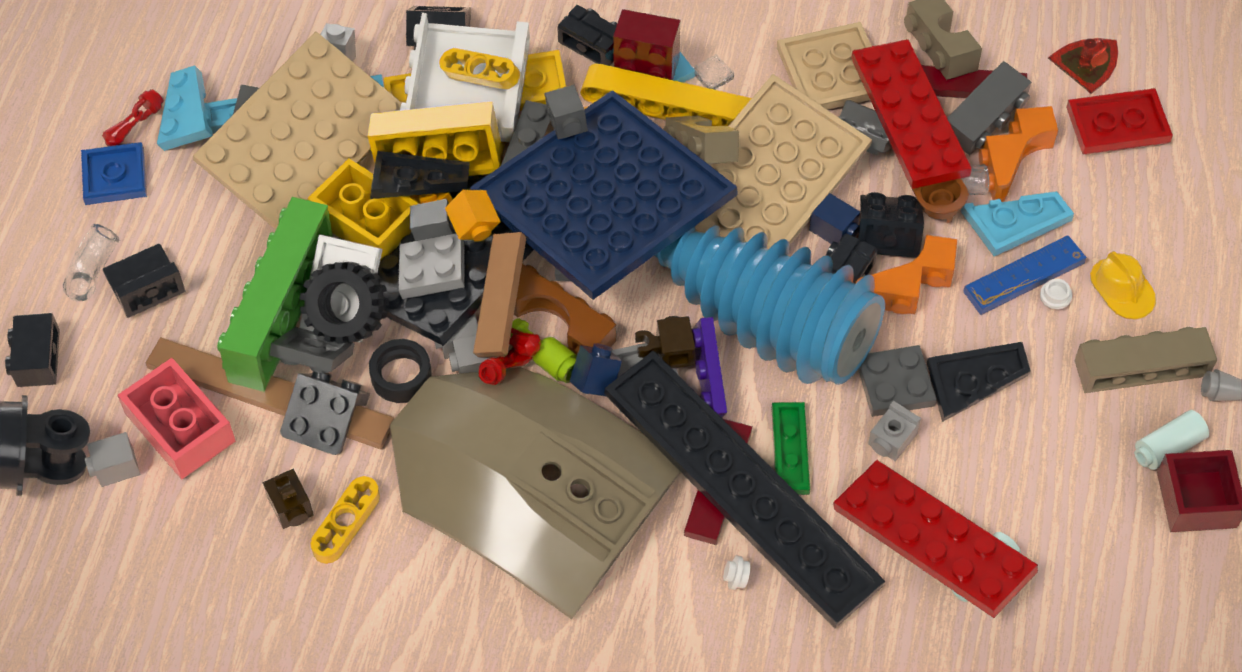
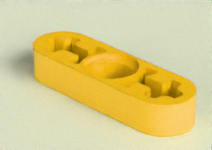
(488, 76)
(345, 504)

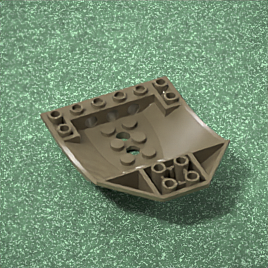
(474, 467)

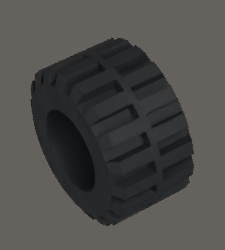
(319, 302)

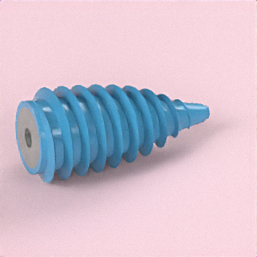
(779, 301)

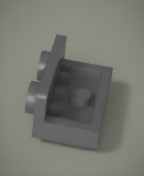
(868, 123)

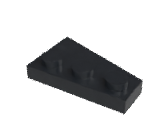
(416, 175)
(975, 375)

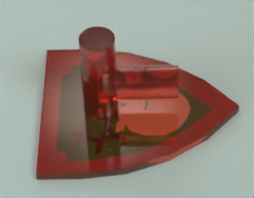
(1088, 61)

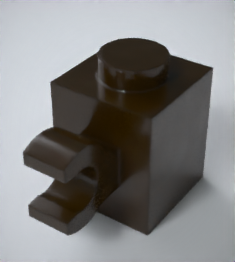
(672, 342)
(288, 499)

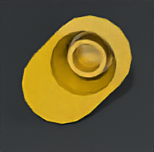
(1123, 286)

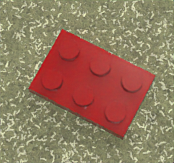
(1119, 121)

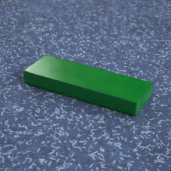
(791, 445)

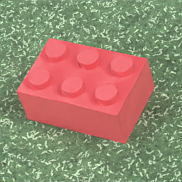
(176, 418)

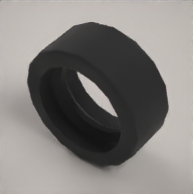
(394, 350)

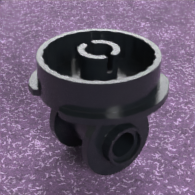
(40, 445)

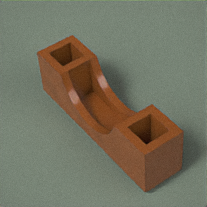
(584, 323)

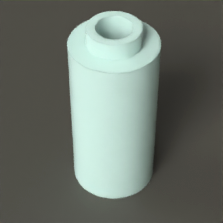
(1172, 437)

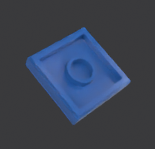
(113, 173)

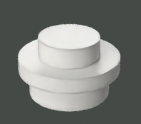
(1056, 294)
(737, 573)

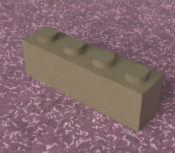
(1145, 359)

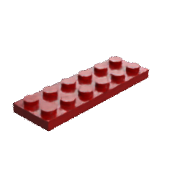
(910, 114)
(936, 538)

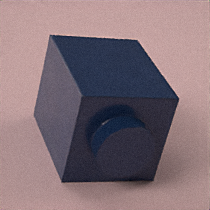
(834, 219)
(595, 369)

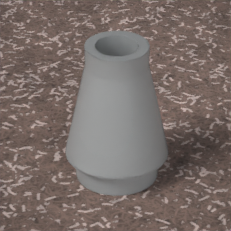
(1221, 386)

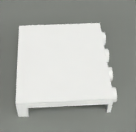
(433, 88)

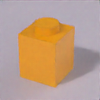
(472, 215)

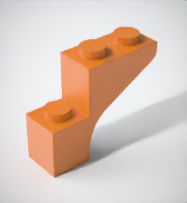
(1002, 154)
(902, 284)

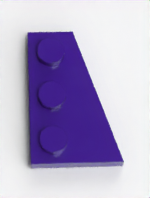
(708, 365)

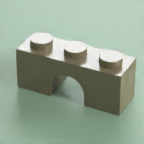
(950, 52)
(708, 142)

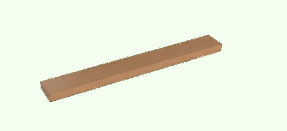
(207, 372)

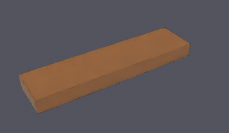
(499, 295)

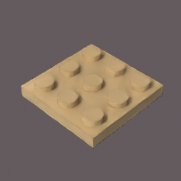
(822, 64)

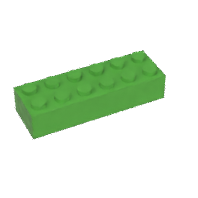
(273, 296)

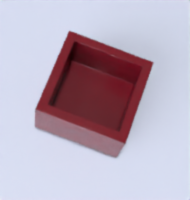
(647, 44)
(1201, 490)

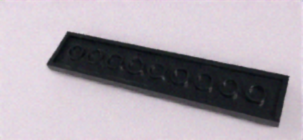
(745, 489)

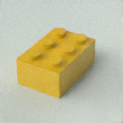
(359, 218)

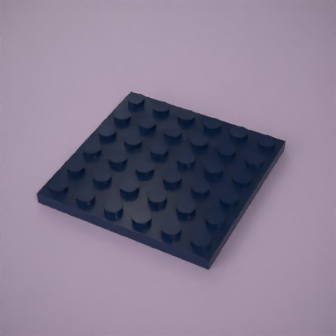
(605, 195)

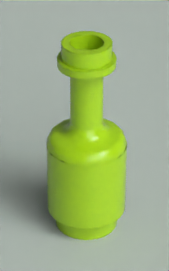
(552, 356)

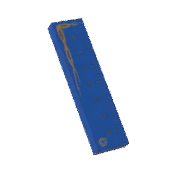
(1024, 274)

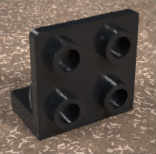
(891, 224)
(144, 280)

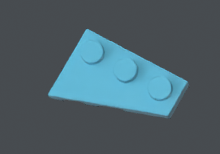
(184, 110)
(1015, 222)

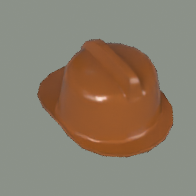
(942, 199)

